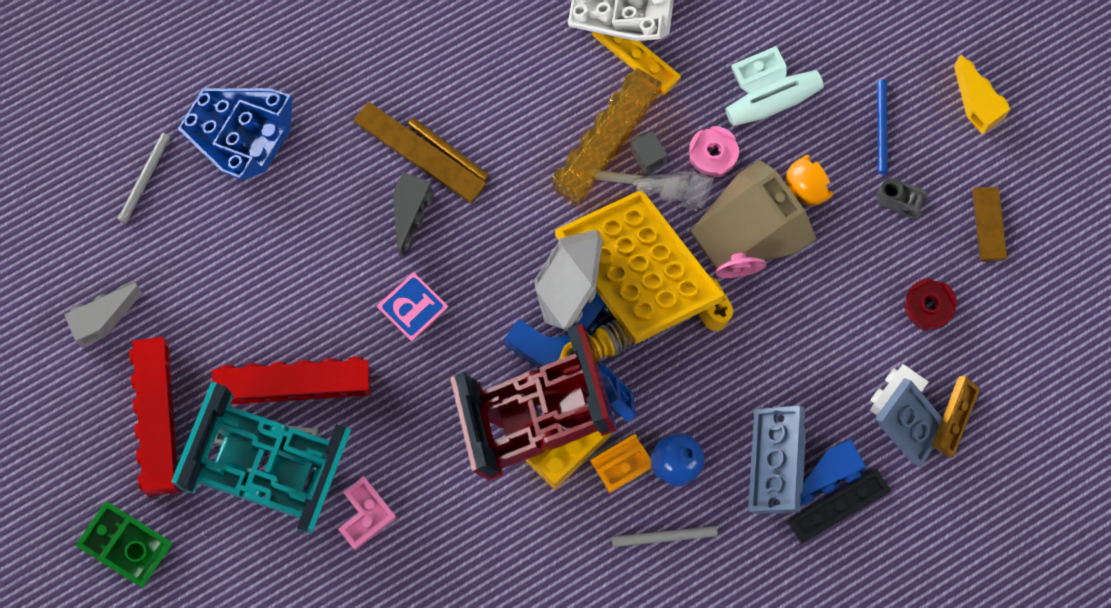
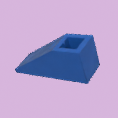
(835, 466)

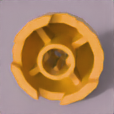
(808, 182)

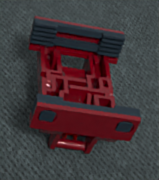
(514, 408)

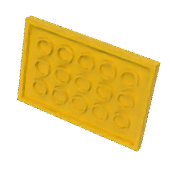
(645, 268)

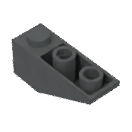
(409, 203)

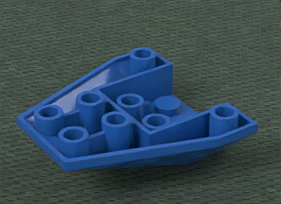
(239, 127)

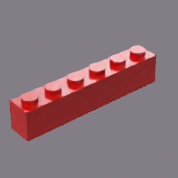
(296, 381)
(155, 416)

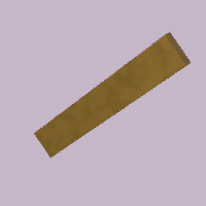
(420, 152)

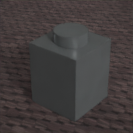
(648, 152)

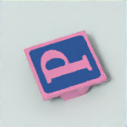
(412, 307)

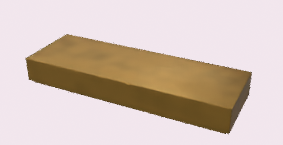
(989, 224)
(956, 416)

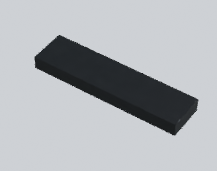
(839, 506)

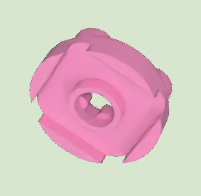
(718, 164)

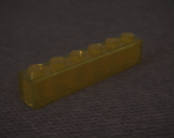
(606, 136)

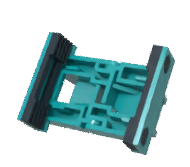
(238, 463)

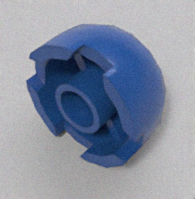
(677, 459)

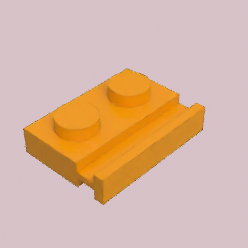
(622, 463)

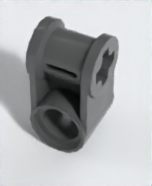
(903, 198)

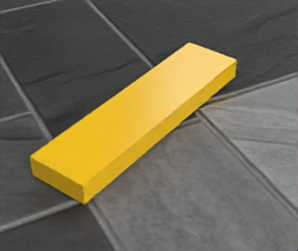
(638, 55)

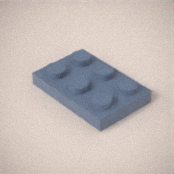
(910, 422)

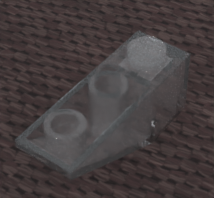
(682, 185)

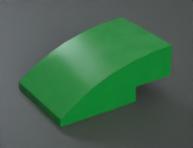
(124, 544)

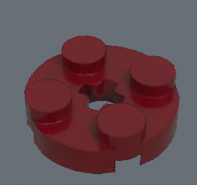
(933, 290)

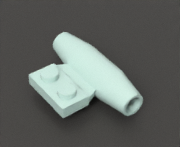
(768, 87)

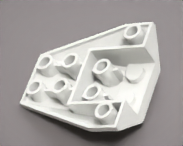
(623, 18)

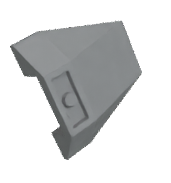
(569, 279)

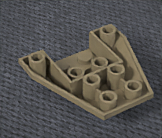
(755, 218)

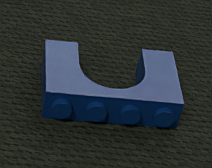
(543, 350)

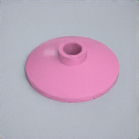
(740, 266)

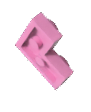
(372, 514)

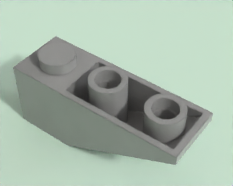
(99, 317)

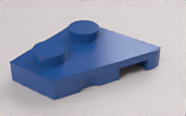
(619, 395)

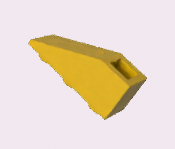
(980, 100)

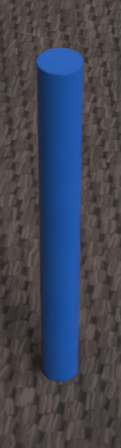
(882, 126)

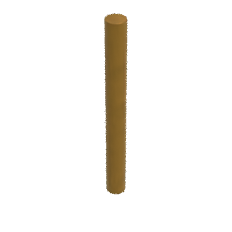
(448, 149)

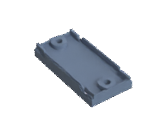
(777, 460)

